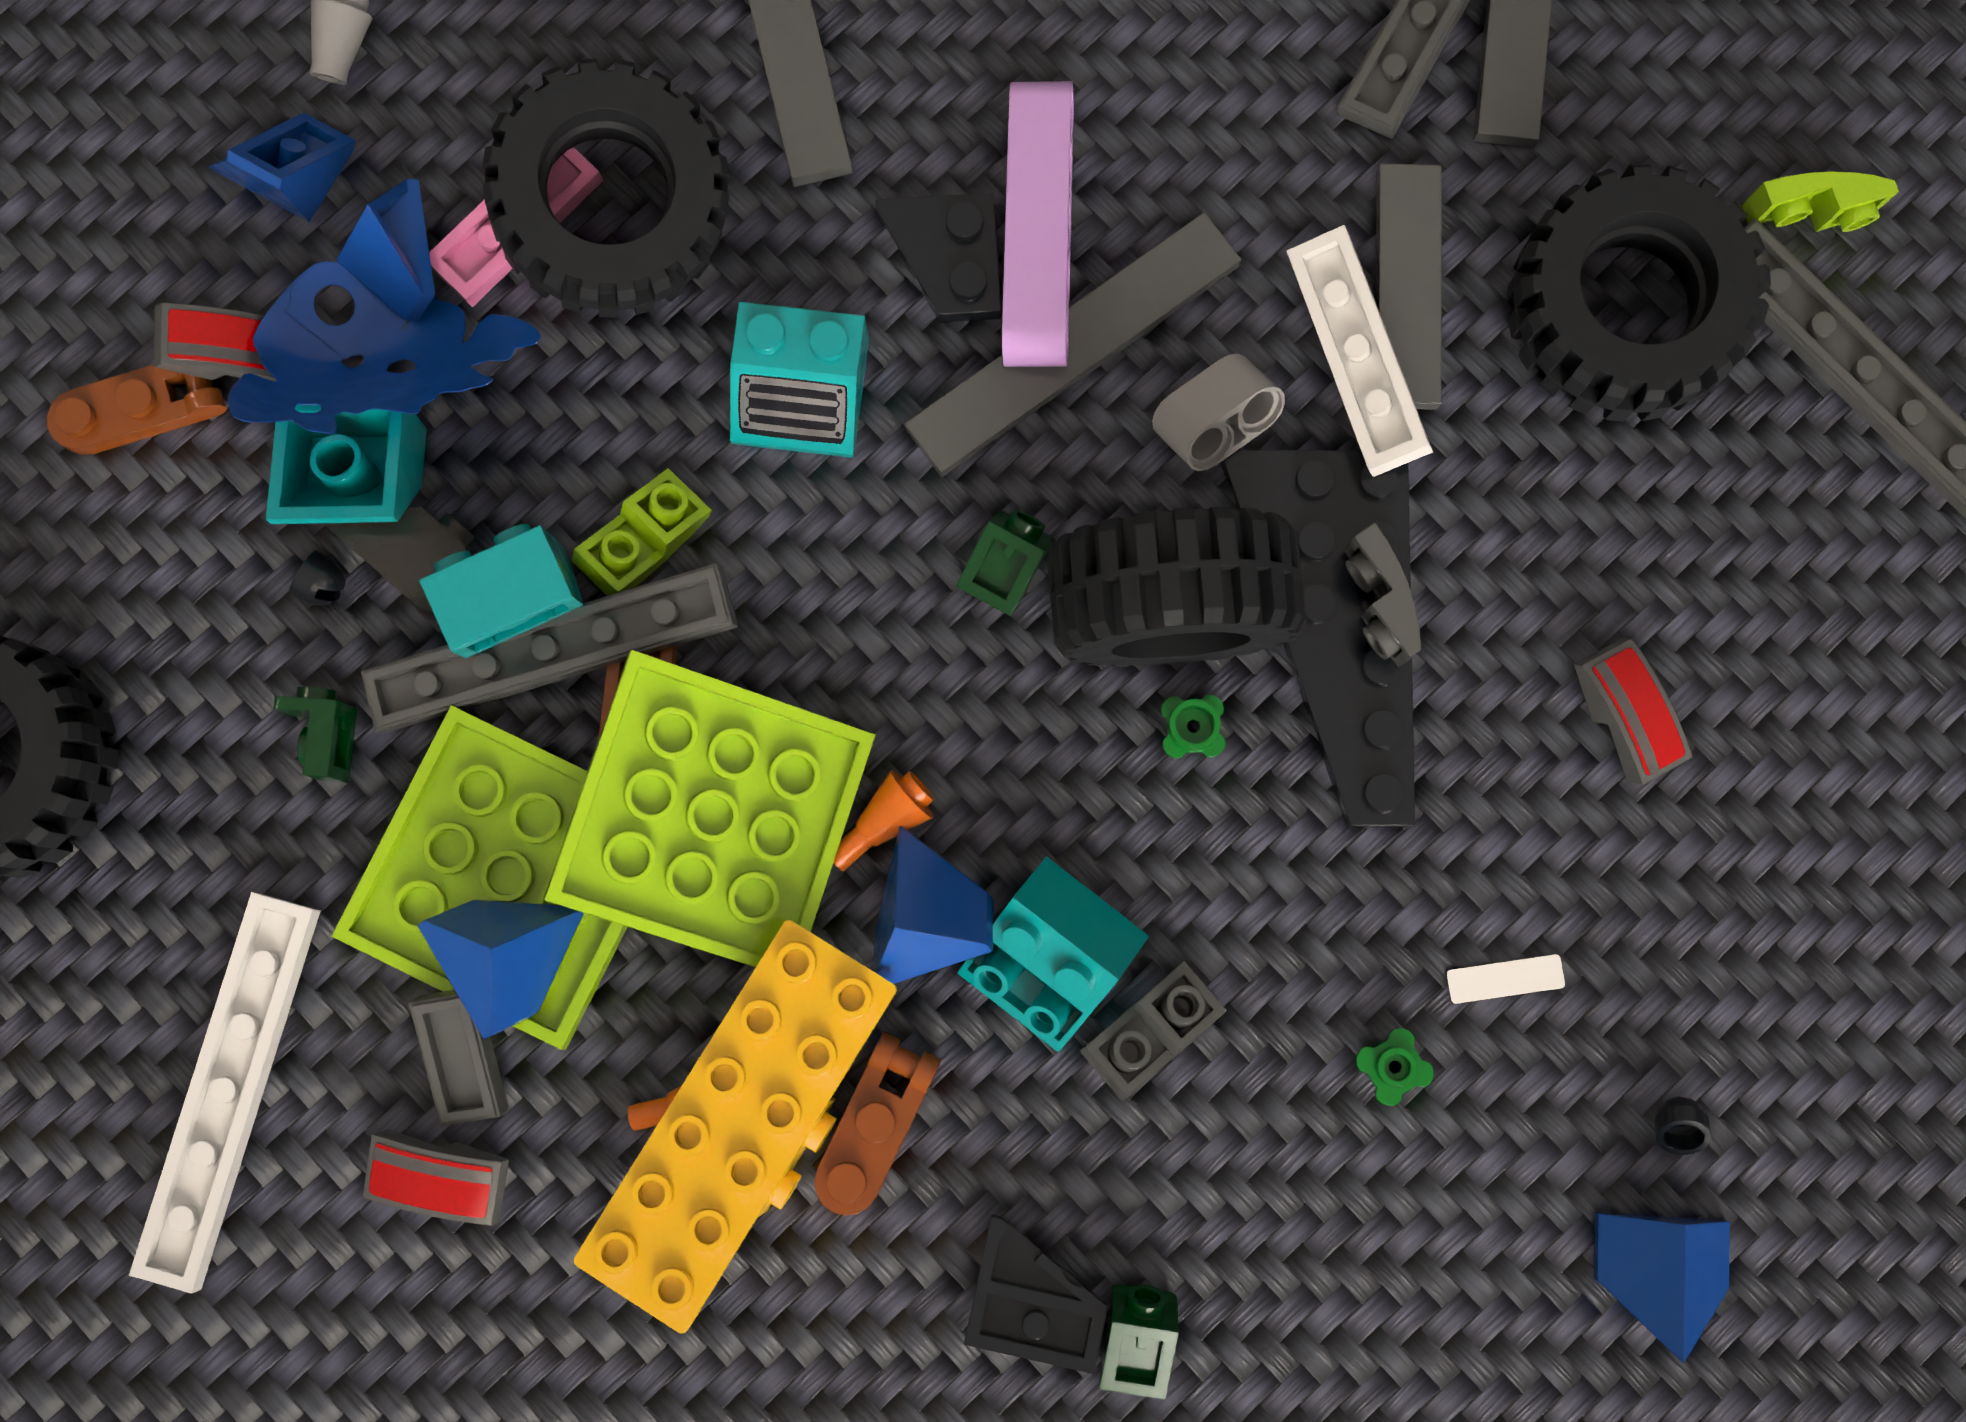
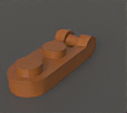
(130, 409)
(873, 1128)

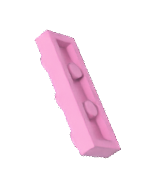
(470, 255)

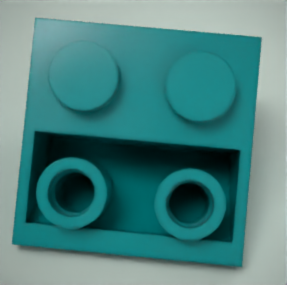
(501, 589)
(1054, 954)

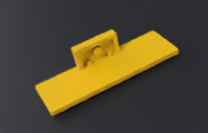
(737, 1127)

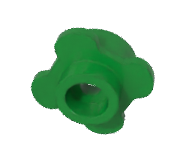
(1206, 714)
(1376, 1061)

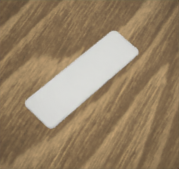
(1505, 979)

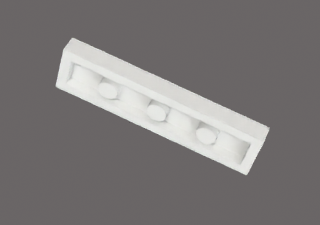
(1359, 351)

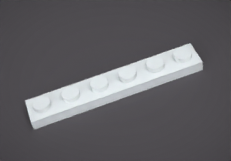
(224, 1093)

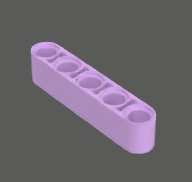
(1038, 224)

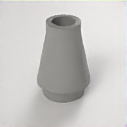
(336, 37)

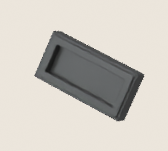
(457, 1060)

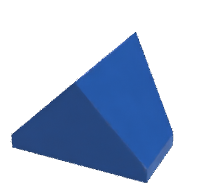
(290, 163)
(392, 250)
(928, 914)
(501, 956)
(1664, 1272)

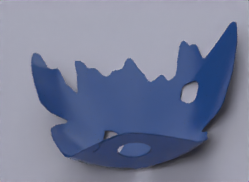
(308, 355)

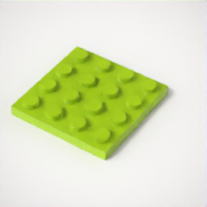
(708, 812)
(478, 827)

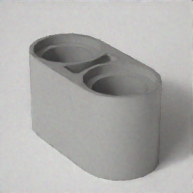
(1218, 412)

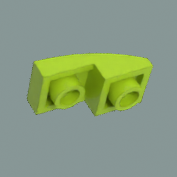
(1826, 197)
(643, 535)

